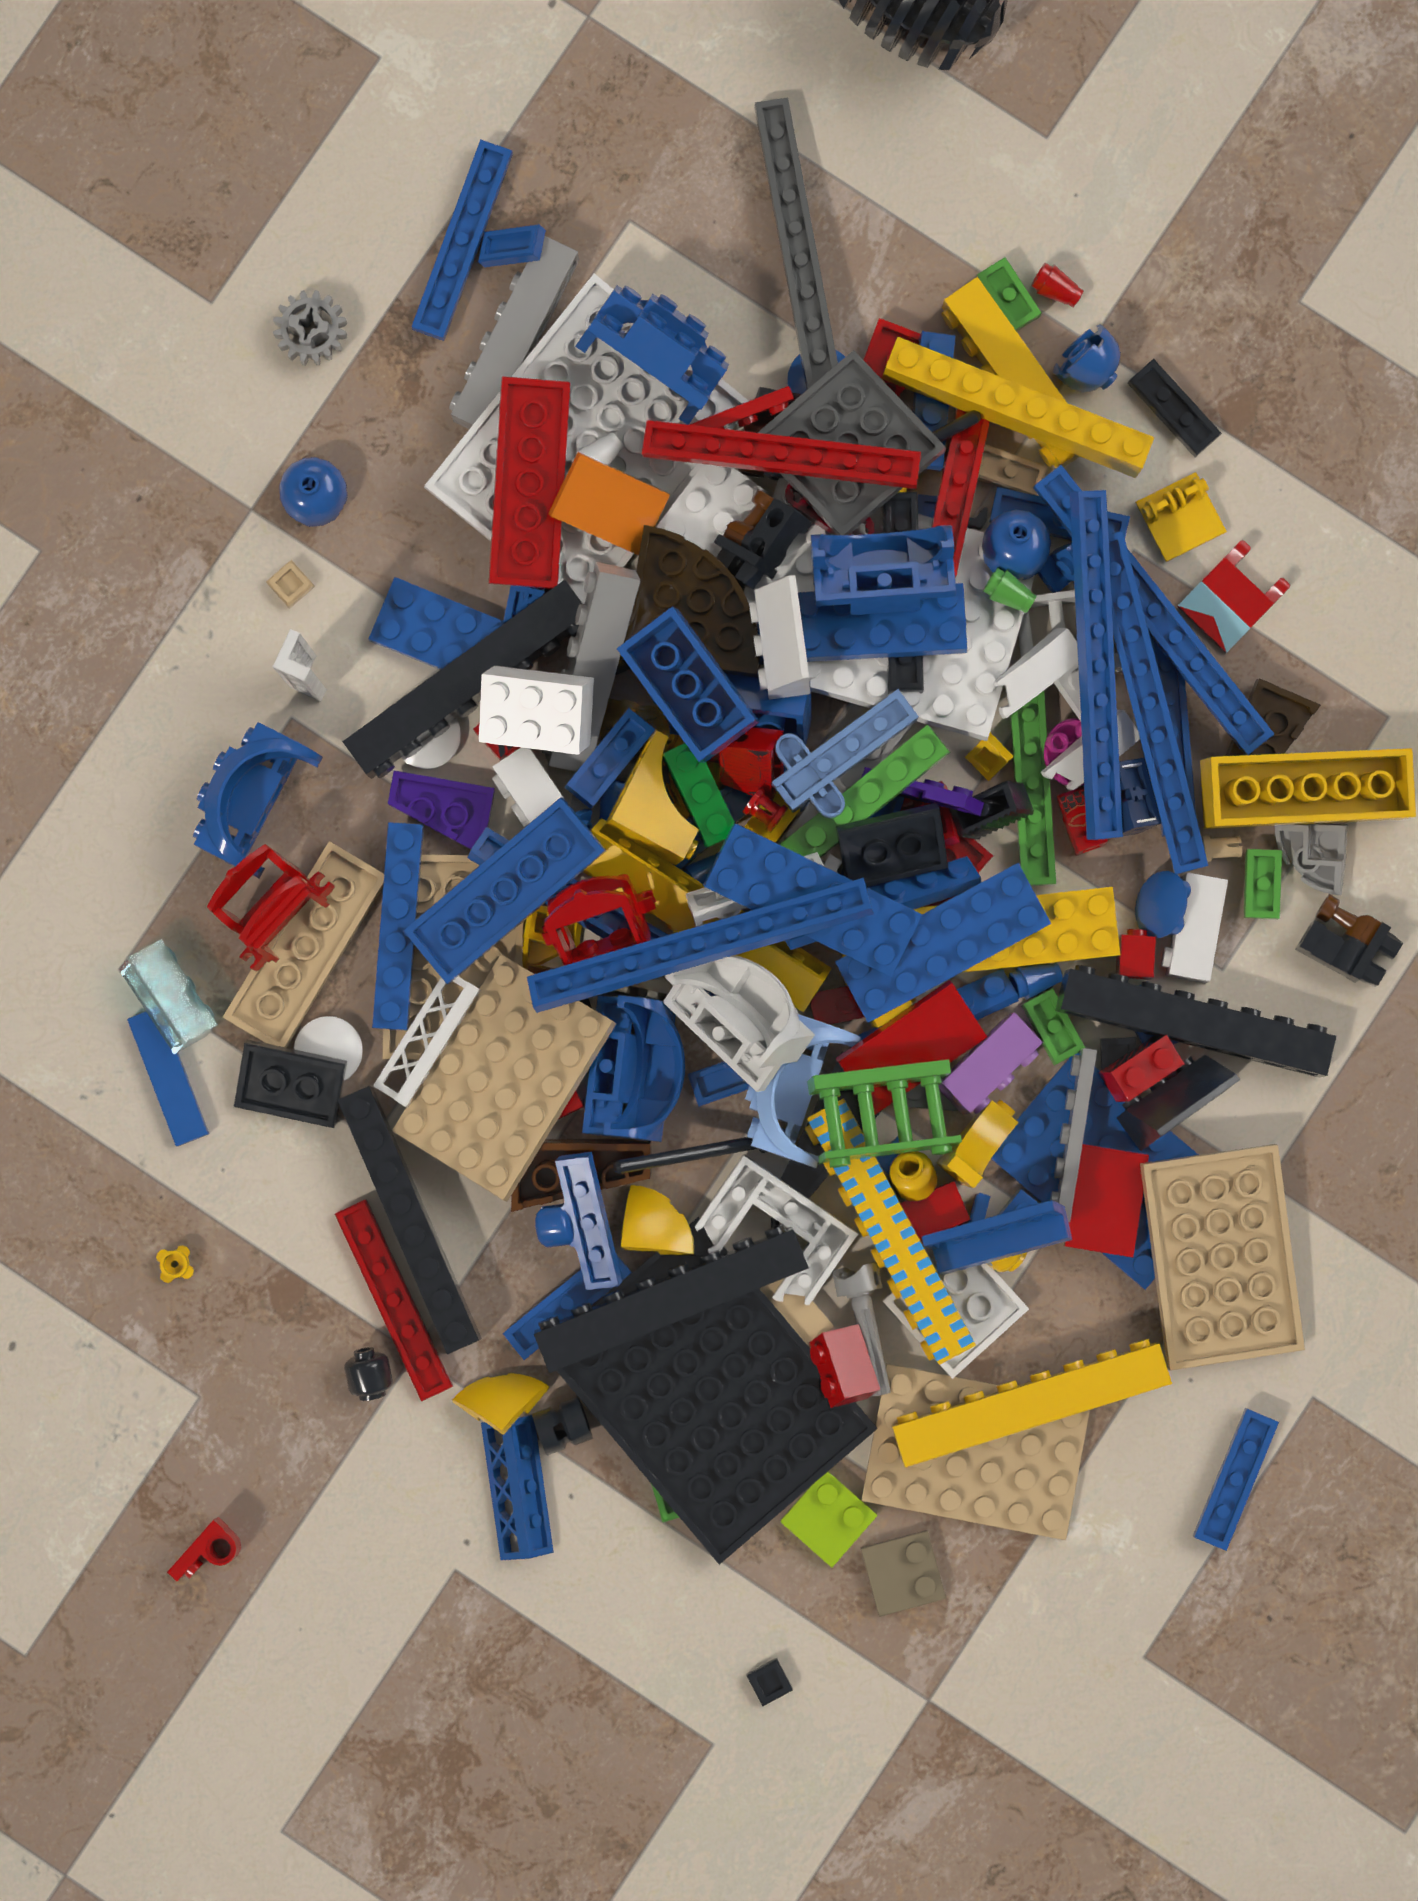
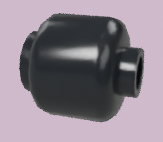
(368, 1374)

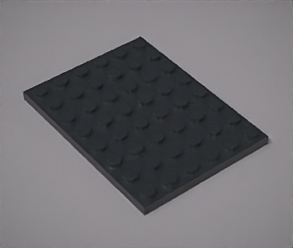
(719, 1410)

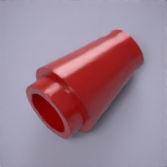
(1056, 285)

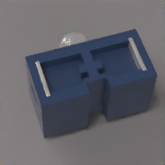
(1137, 798)

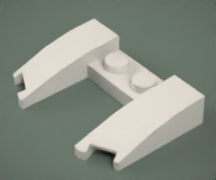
(1057, 662)
(753, 1184)

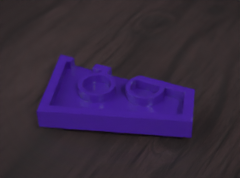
(934, 792)
(444, 805)

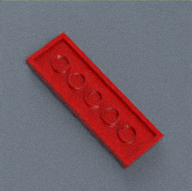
(528, 481)

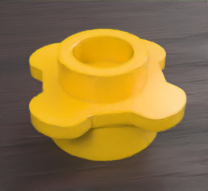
(168, 1272)

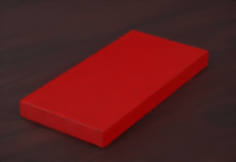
(927, 1031)

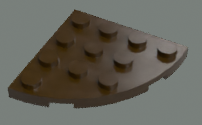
(703, 591)

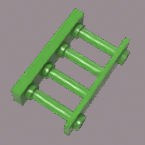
(896, 1080)

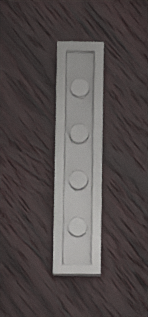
(1073, 1132)

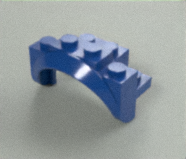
(660, 343)
(883, 569)
(246, 791)
(635, 1070)

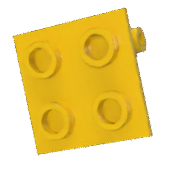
(1181, 516)

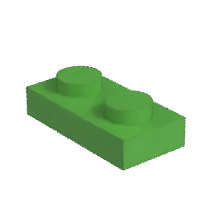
(1009, 294)
(1262, 884)
(1053, 1027)

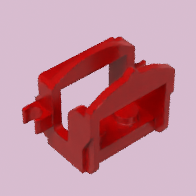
(590, 899)
(273, 909)

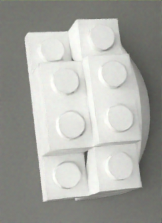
(747, 1022)

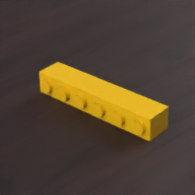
(1000, 349)

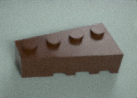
(541, 1179)

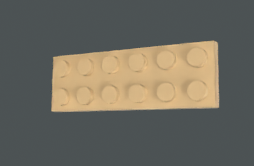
(309, 947)

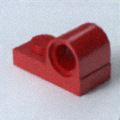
(203, 1546)

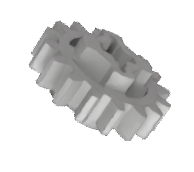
(295, 323)

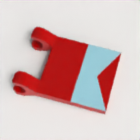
(1228, 602)

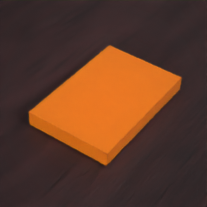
(608, 503)

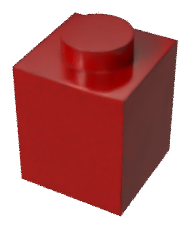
(1136, 955)

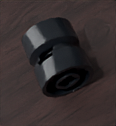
(574, 1422)

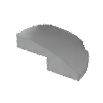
(1316, 853)

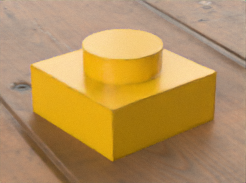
(989, 757)

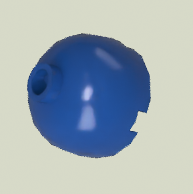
(1090, 361)
(323, 501)
(1016, 543)

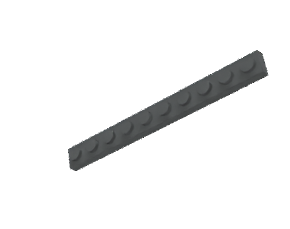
(796, 238)

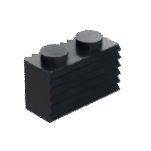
(1001, 807)

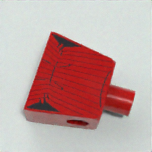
(751, 762)

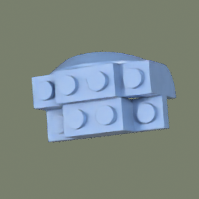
(789, 1097)

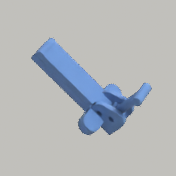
(812, 774)

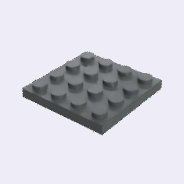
(852, 408)

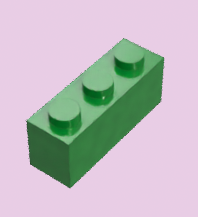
(699, 794)

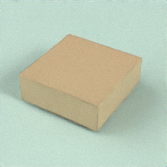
(290, 584)

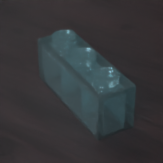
(168, 996)

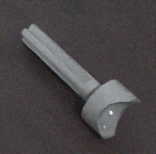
(858, 1287)

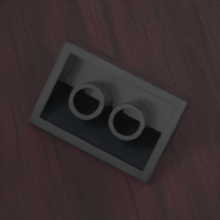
(1175, 1099)

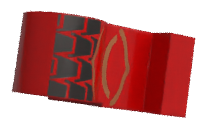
(1074, 818)

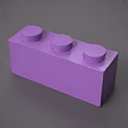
(990, 1065)

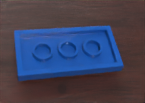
(428, 625)

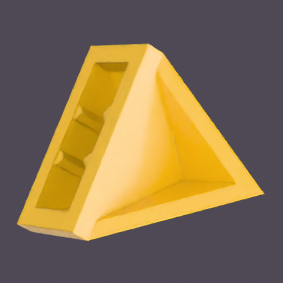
(534, 946)

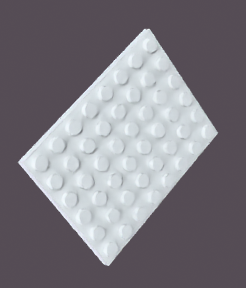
(605, 398)
(957, 687)

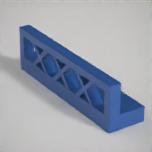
(999, 1237)
(523, 1488)

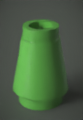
(1008, 590)

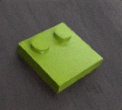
(828, 1518)

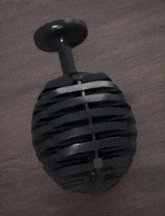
(941, 21)

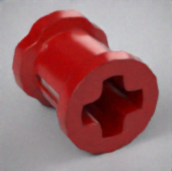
(777, 811)

